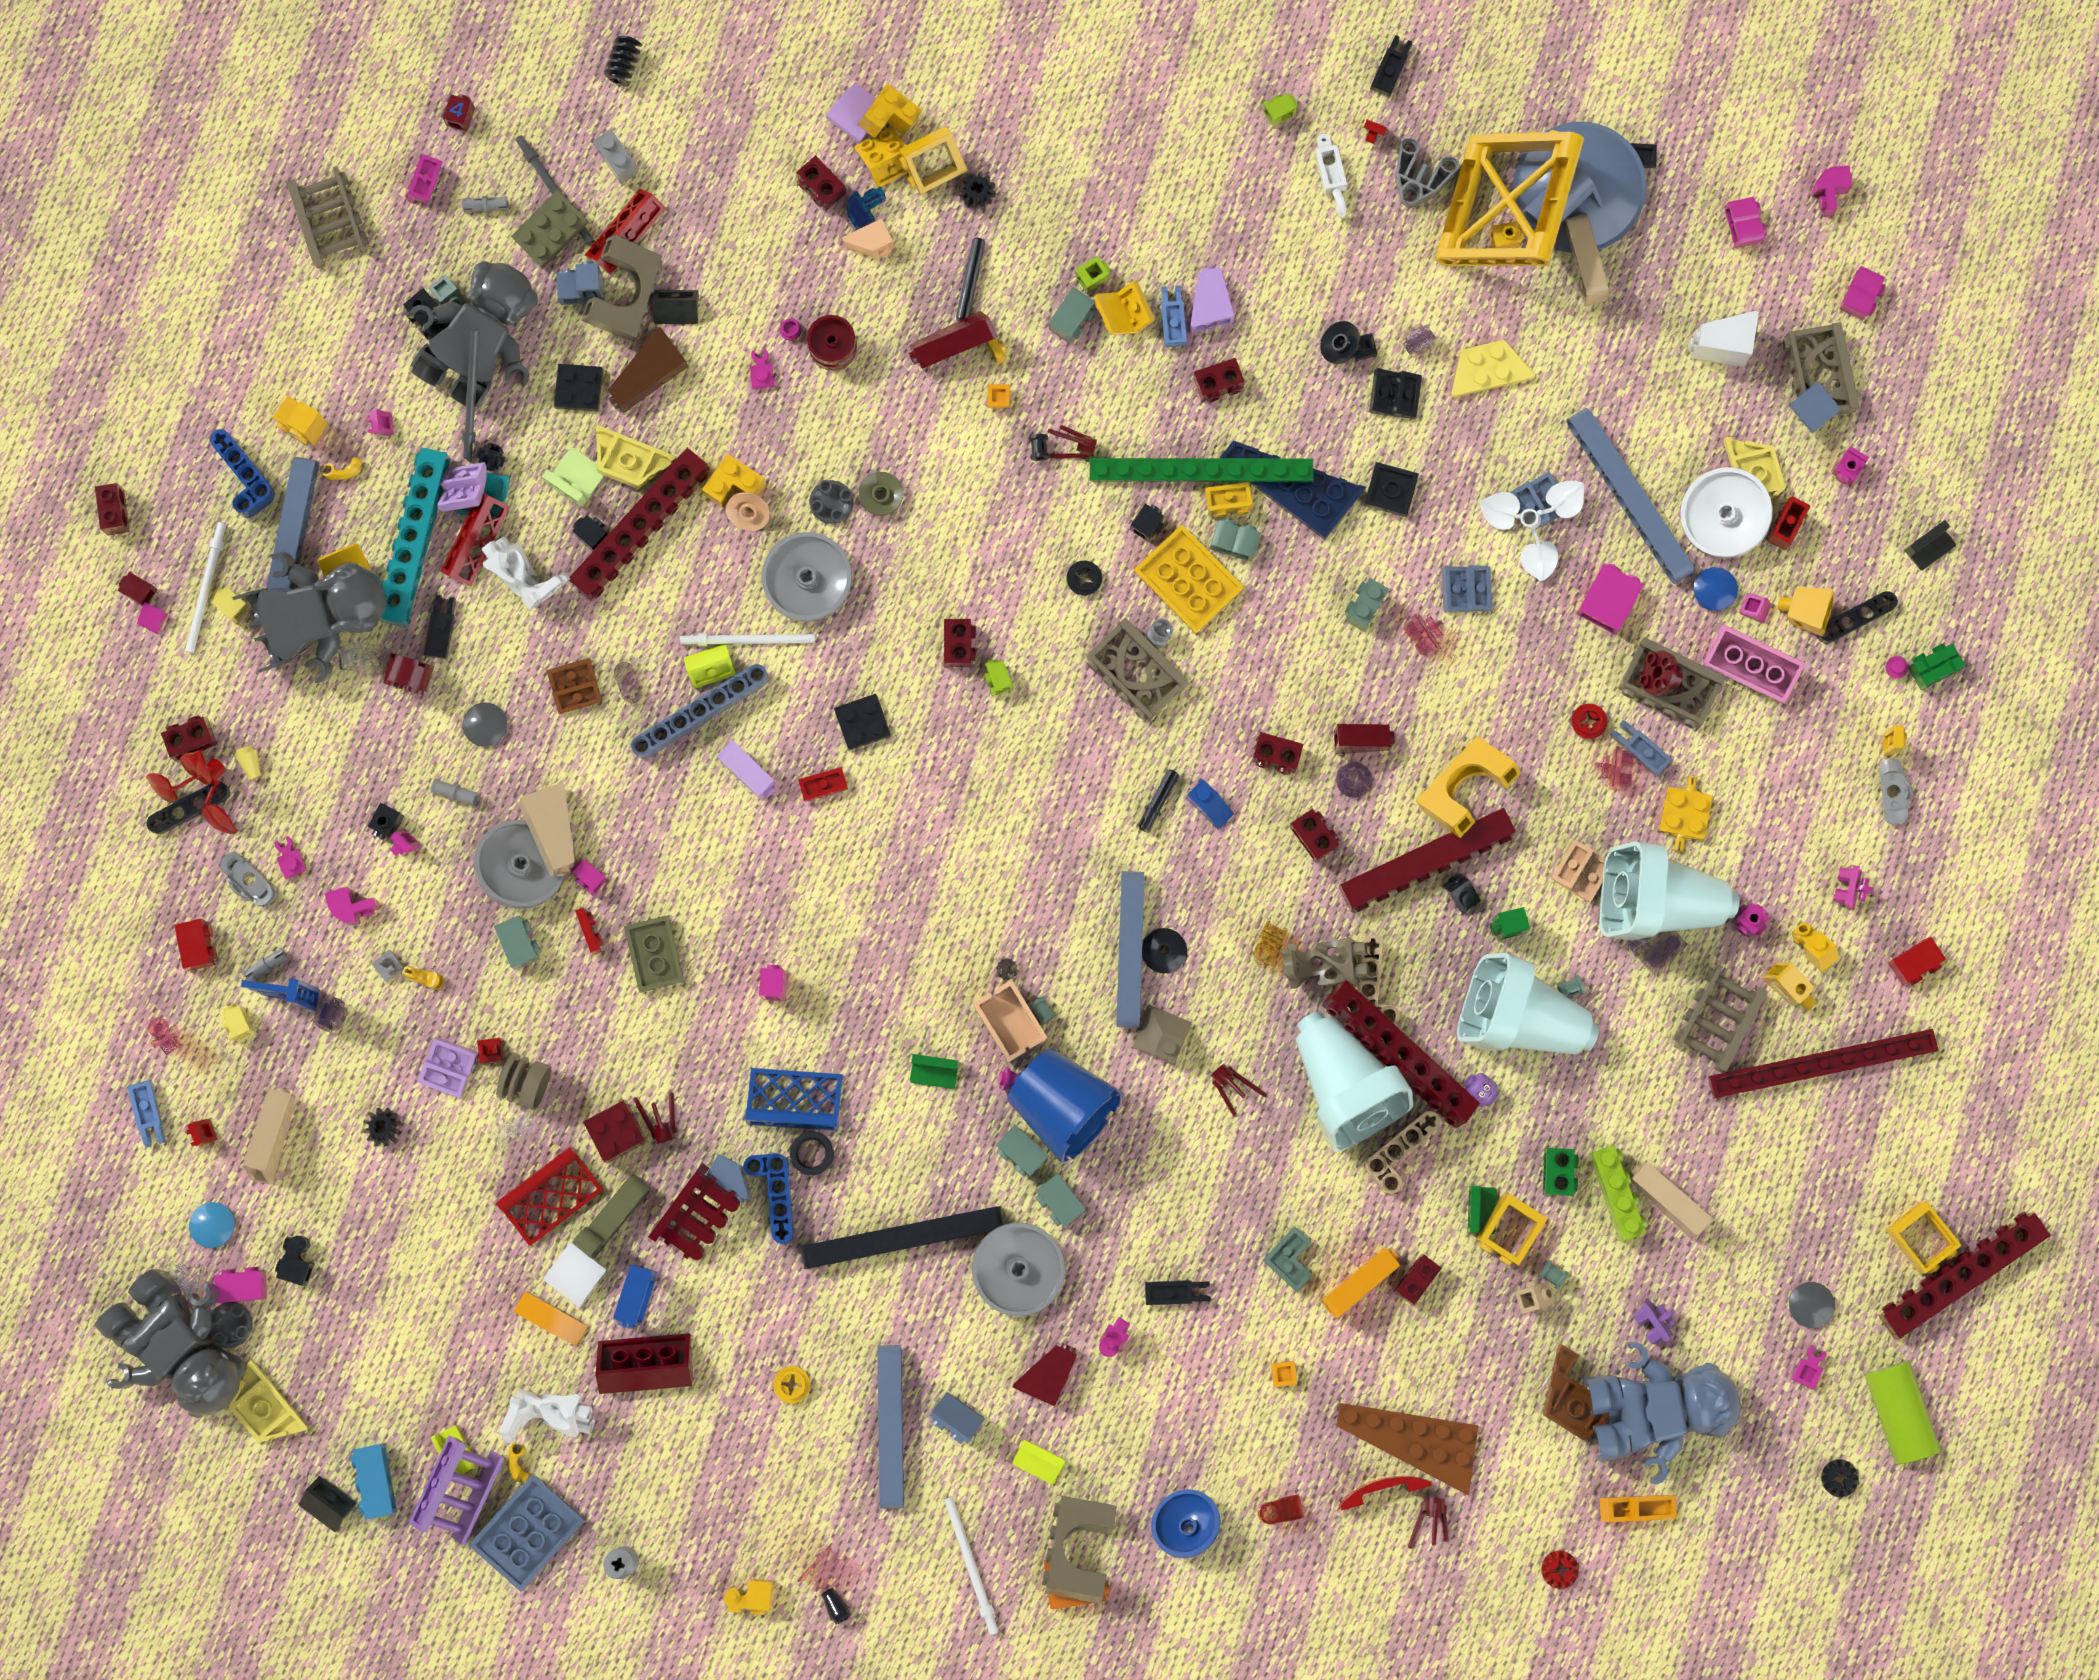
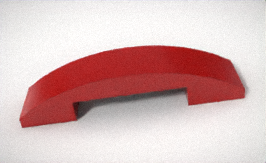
(1355, 1497)

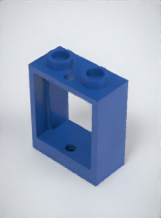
(635, 1296)

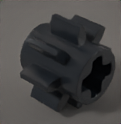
(492, 456)

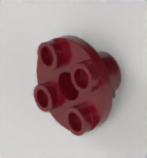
(1660, 673)

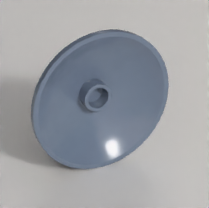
(1605, 185)

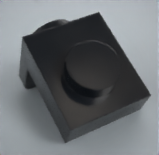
(1462, 892)

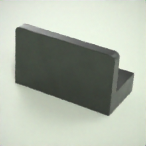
(675, 306)
(1931, 546)
(326, 1503)

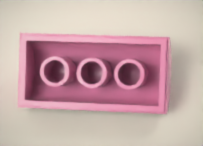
(1753, 663)

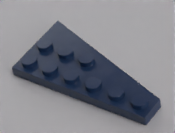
(1315, 504)

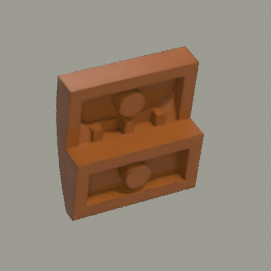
(574, 685)

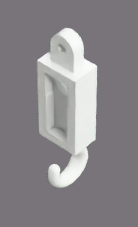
(1332, 175)

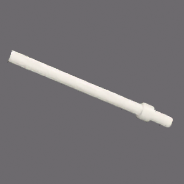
(216, 545)
(703, 639)
(986, 1609)

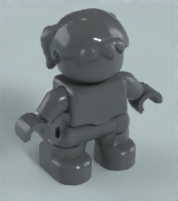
(499, 299)
(318, 610)
(173, 1344)

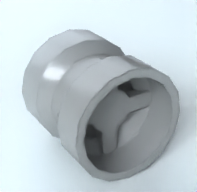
(1160, 632)

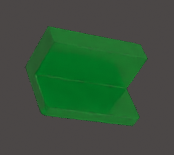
(934, 1071)
(1480, 1206)

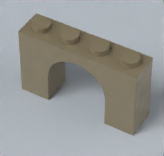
(643, 267)
(1062, 1577)

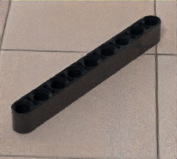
(901, 1237)

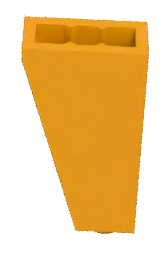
(1360, 1282)

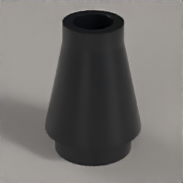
(836, 1606)

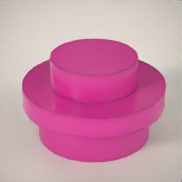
(790, 329)
(1896, 667)
(1006, 1079)

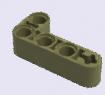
(610, 1219)

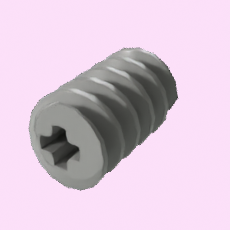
(612, 1566)

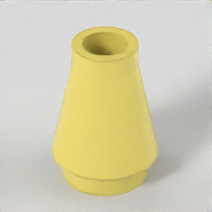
(249, 761)

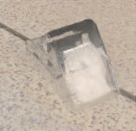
(512, 1128)
(188, 1284)

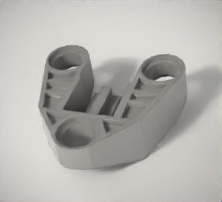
(1437, 182)

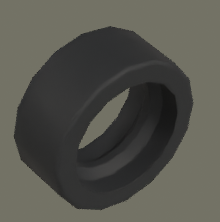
(794, 1149)

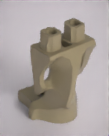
(1299, 965)

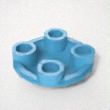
(211, 1225)

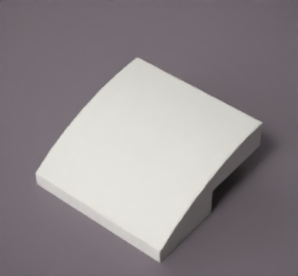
(575, 1274)

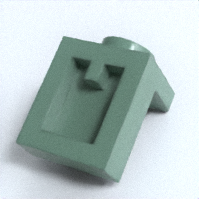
(446, 291)

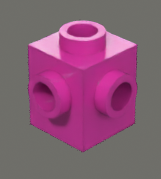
(1744, 924)

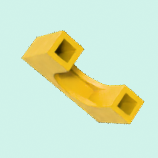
(1474, 760)

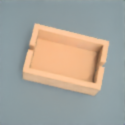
(1010, 1021)

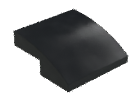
(1395, 393)

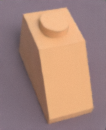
(870, 240)

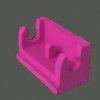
(424, 179)

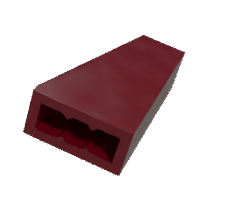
(953, 340)

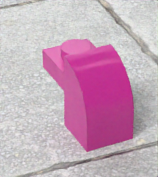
(1829, 184)
(346, 910)

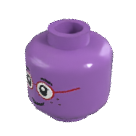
(1482, 1088)

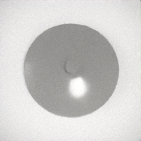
(806, 577)
(513, 868)
(1018, 1269)

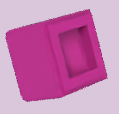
(1755, 607)
(151, 618)

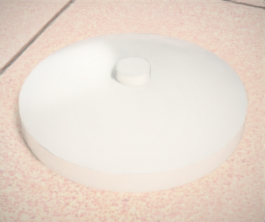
(1726, 512)

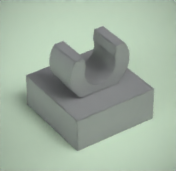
(388, 966)

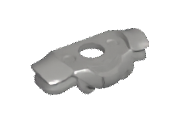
(1895, 808)
(235, 869)

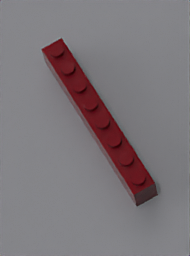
(1424, 860)

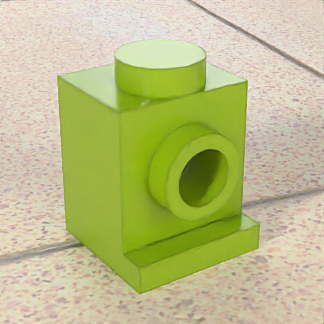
(1280, 108)
(1093, 266)
(997, 677)

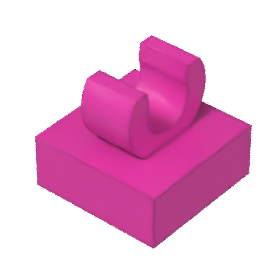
(381, 423)
(403, 842)

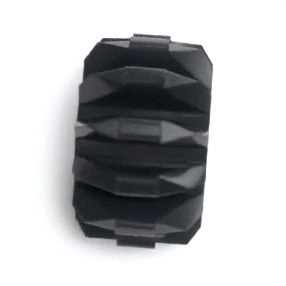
(974, 198)
(374, 1127)

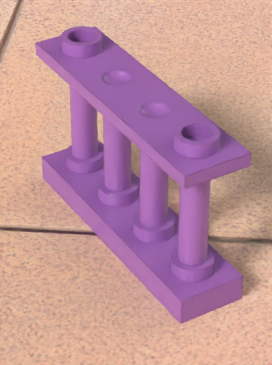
(438, 1482)

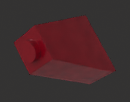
(1362, 738)
(1048, 1375)

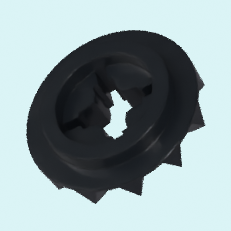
(1081, 568)
(1830, 1472)

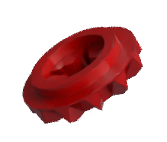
(1594, 712)
(1551, 1562)

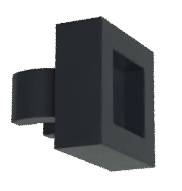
(1366, 348)

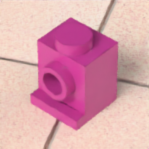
(1855, 459)
(588, 876)

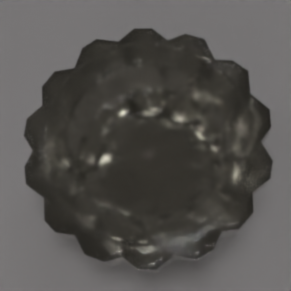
(1007, 969)

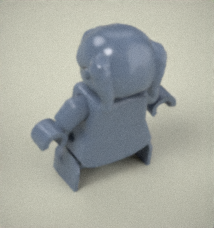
(1658, 1409)

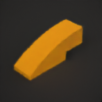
(550, 1318)
(1638, 1508)

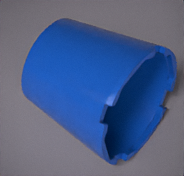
(1063, 1103)

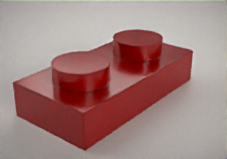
(823, 784)
(593, 939)

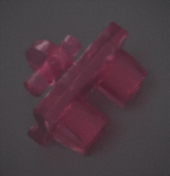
(1429, 642)
(1619, 758)
(163, 1035)

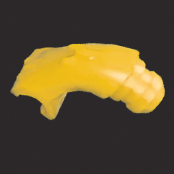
(350, 471)
(430, 979)
(516, 1471)

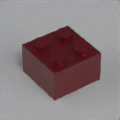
(615, 1131)

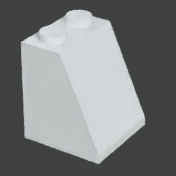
(1725, 340)

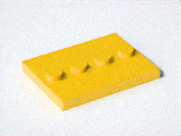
(1188, 579)

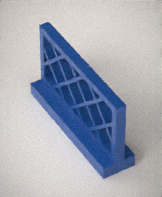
(296, 992)
(788, 1118)

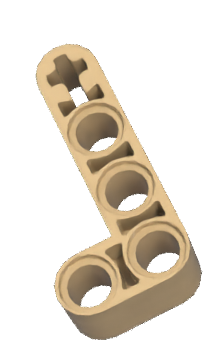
(1587, 259)
(1374, 979)
(1404, 1148)

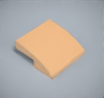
(1580, 871)

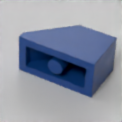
(1210, 804)

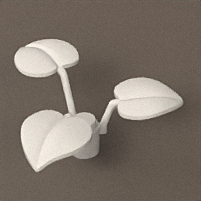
(1502, 510)

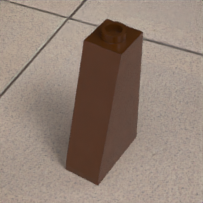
(647, 371)

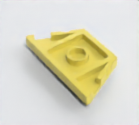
(1488, 368)
(629, 459)
(1757, 460)
(264, 1408)

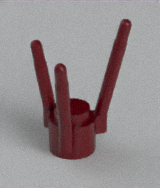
(1086, 443)
(1224, 1077)
(662, 1131)
(1436, 1509)

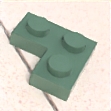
(1283, 1259)

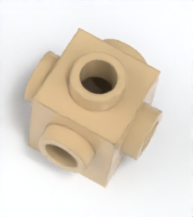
(1535, 1297)

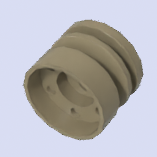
(526, 1082)

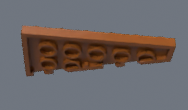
(1429, 1444)

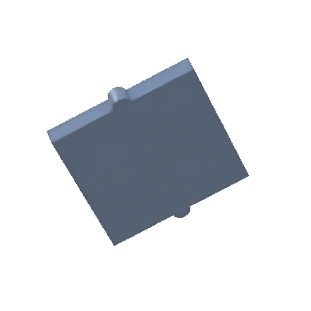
(1814, 407)

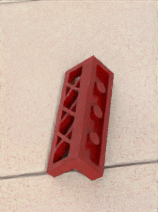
(639, 220)
(466, 539)

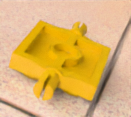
(1685, 813)

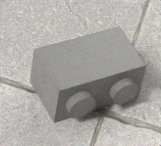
(615, 156)

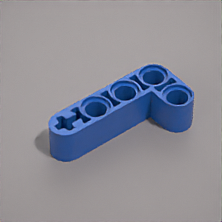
(241, 468)
(774, 1198)

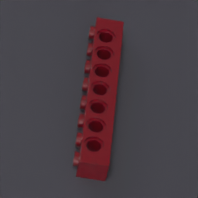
(670, 479)
(1412, 1056)
(2034, 1234)

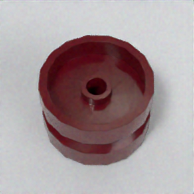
(827, 330)

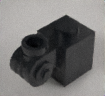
(292, 1266)

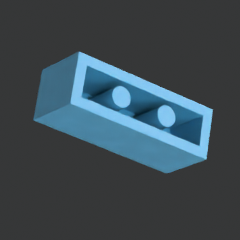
(374, 1481)

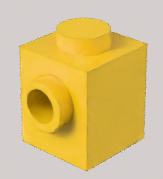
(1506, 235)

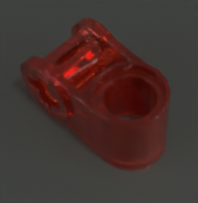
(1285, 1509)

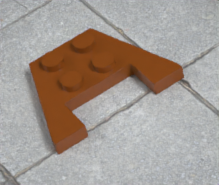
(1568, 1401)

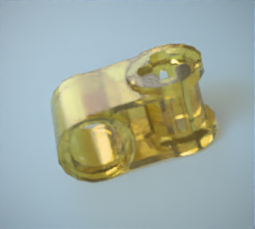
(1271, 940)

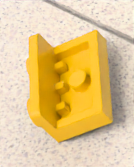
(1229, 499)

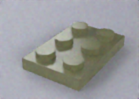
(550, 229)
(654, 954)

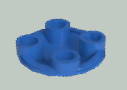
(1715, 589)

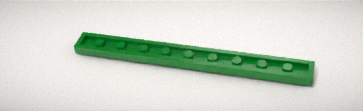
(1201, 470)

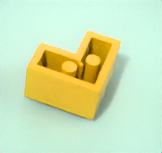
(889, 108)
(300, 421)
(732, 477)

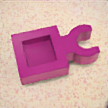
(761, 373)
(290, 861)
(1807, 1371)

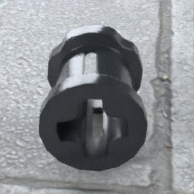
(1039, 447)

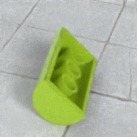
(1902, 1413)

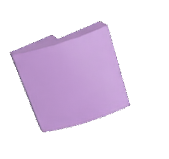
(849, 111)
(462, 487)
(447, 1067)

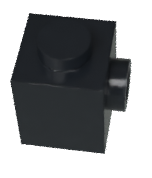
(1148, 522)
(589, 531)
(385, 821)

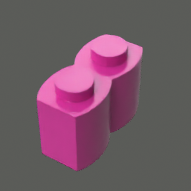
(1745, 222)
(1862, 293)

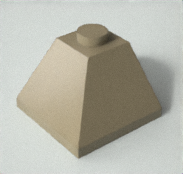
(1161, 1034)

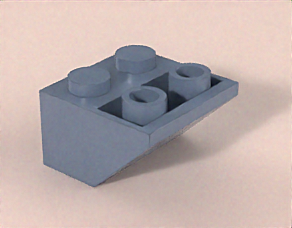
(730, 1177)
(957, 1418)

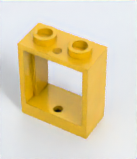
(924, 144)
(1505, 1201)
(1910, 1217)

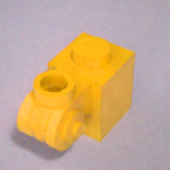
(1817, 947)
(757, 1598)

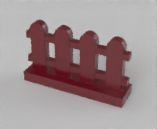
(698, 1204)

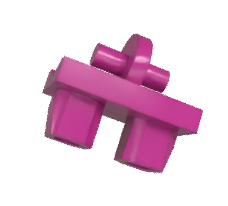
(1849, 896)
(1114, 1338)

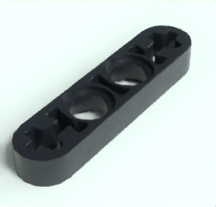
(1857, 618)
(187, 805)

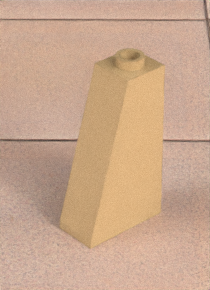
(550, 826)
(269, 1136)
(1670, 1199)

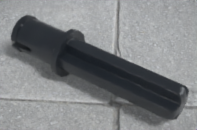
(1158, 801)

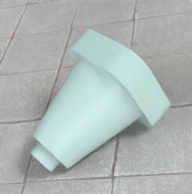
(1654, 894)
(1520, 1011)
(1349, 1084)

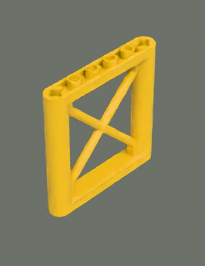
(1540, 244)

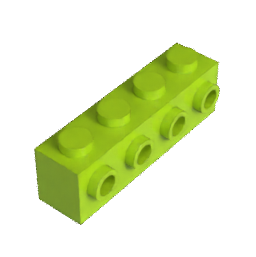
(1617, 1193)

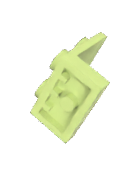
(574, 477)

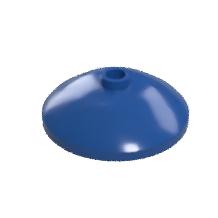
(1177, 1514)

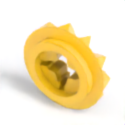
(785, 1375)

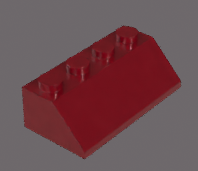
(644, 1363)

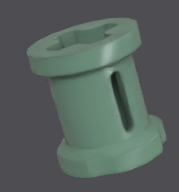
(1572, 987)
(1042, 1010)
(1553, 1274)

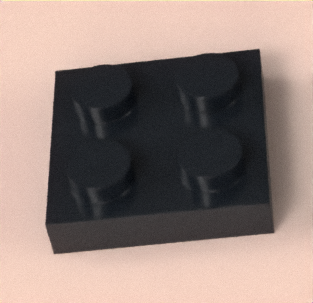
(578, 387)
(1391, 489)
(862, 722)

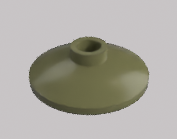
(877, 483)

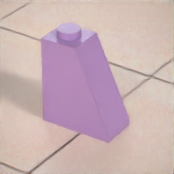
(1211, 301)
(746, 770)

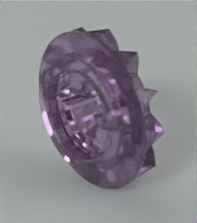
(1345, 785)

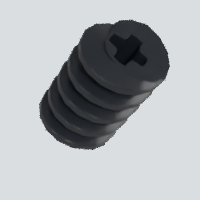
(621, 59)

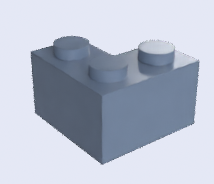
(580, 285)

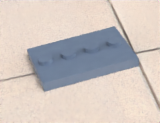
(526, 1532)

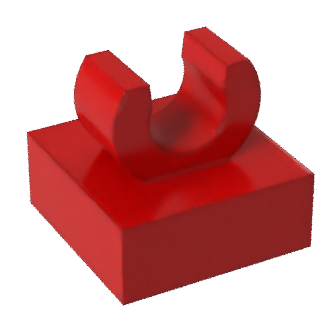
(1374, 130)
(490, 1050)
(201, 1132)

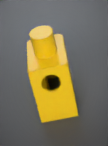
(1809, 608)
(1790, 984)

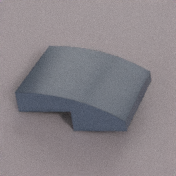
(1533, 496)
(1467, 588)

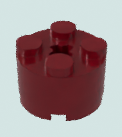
(407, 672)

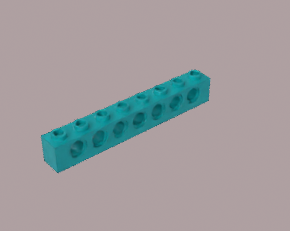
(425, 460)

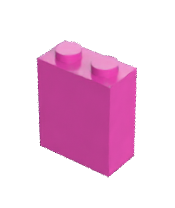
(1610, 598)

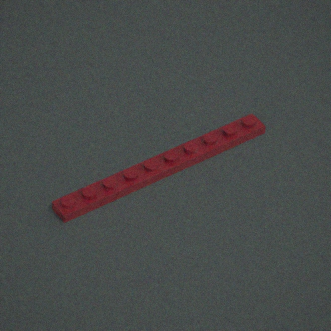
(1823, 1063)

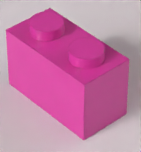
(773, 983)
(241, 1286)

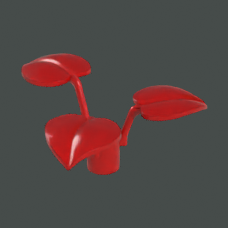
(207, 774)

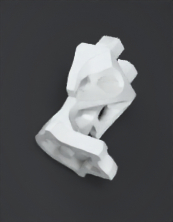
(517, 573)
(559, 1412)

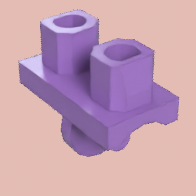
(1649, 1313)

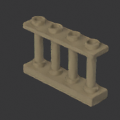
(312, 233)
(1732, 1038)

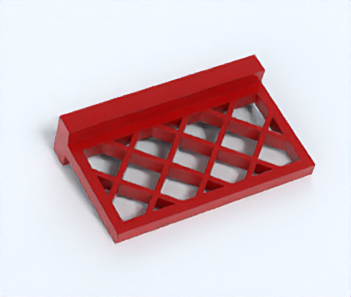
(536, 1180)

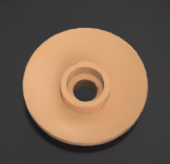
(746, 518)

